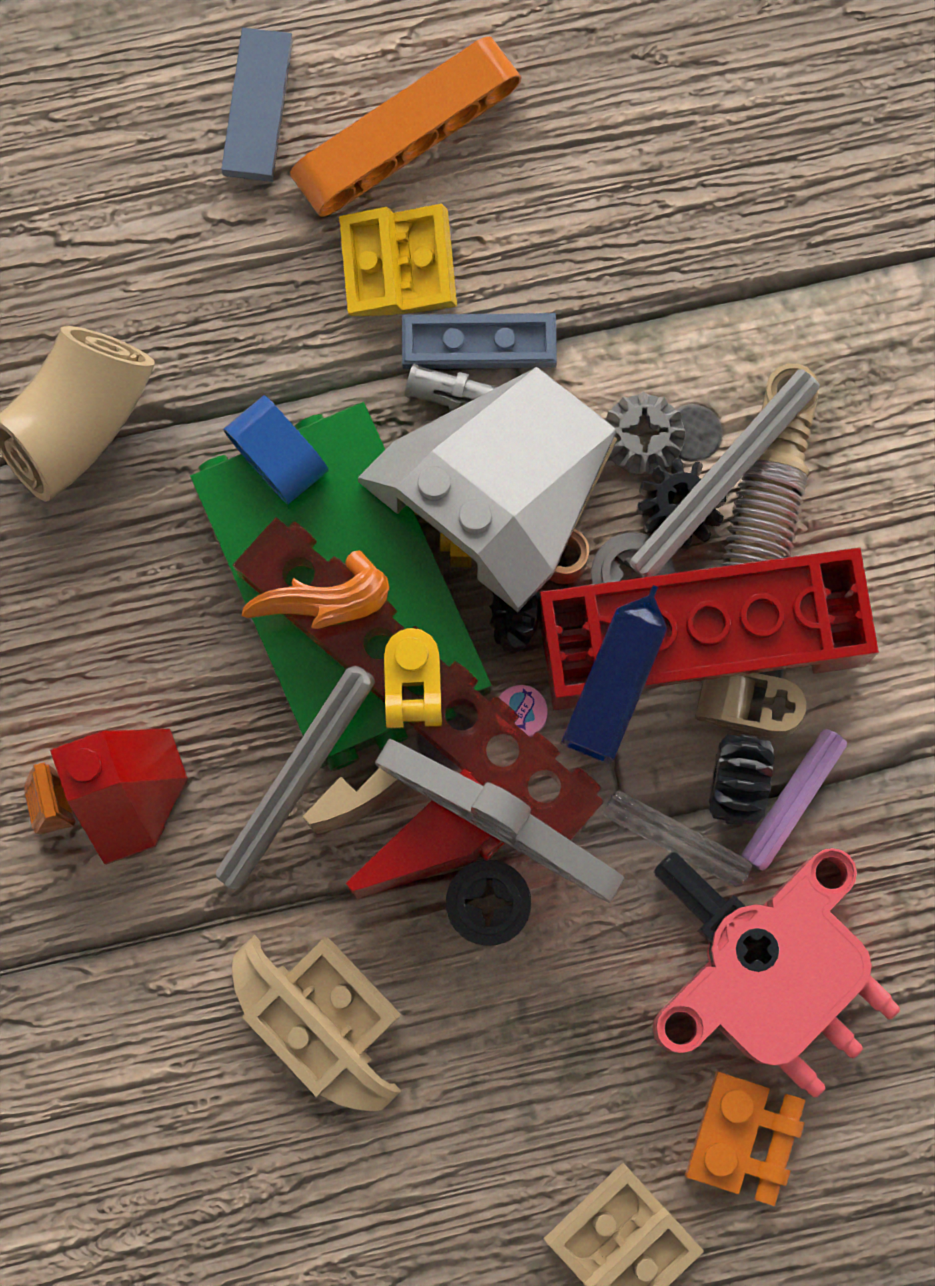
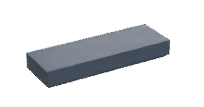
(257, 104)
(479, 341)

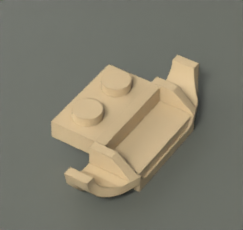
(318, 1020)

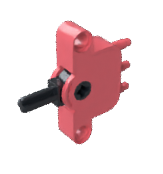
(807, 972)

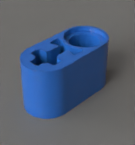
(276, 449)

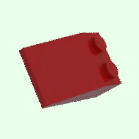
(424, 847)

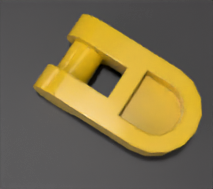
(412, 660)

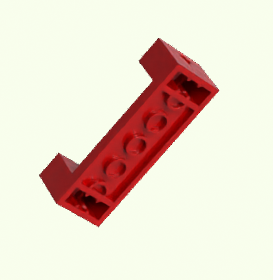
(721, 621)

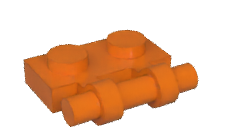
(729, 1132)

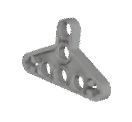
(502, 817)

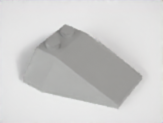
(501, 478)

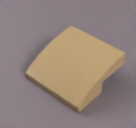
(344, 805)
(623, 1237)

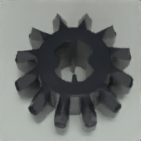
(662, 493)
(741, 779)

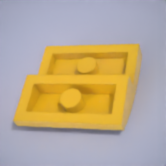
(397, 261)

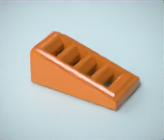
(47, 800)

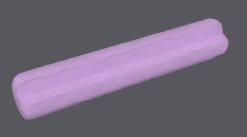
(794, 799)

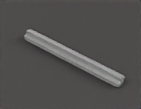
(724, 474)
(295, 776)

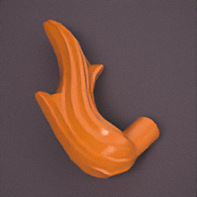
(329, 605)

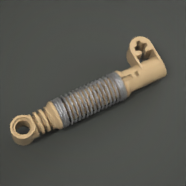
(761, 534)

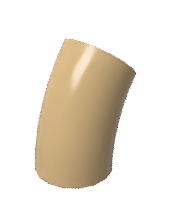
(71, 409)

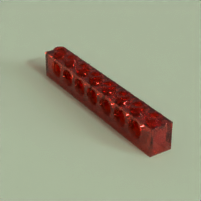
(282, 548)

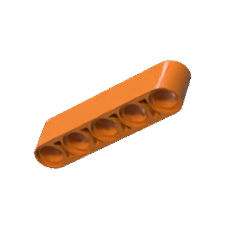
(405, 126)

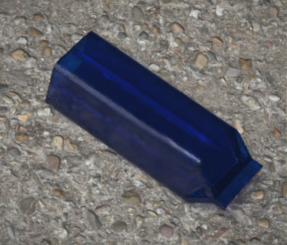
(616, 679)

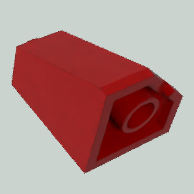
(121, 787)

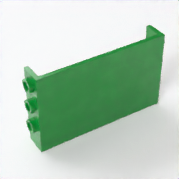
(341, 520)

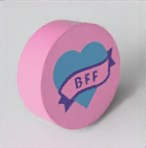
(528, 705)

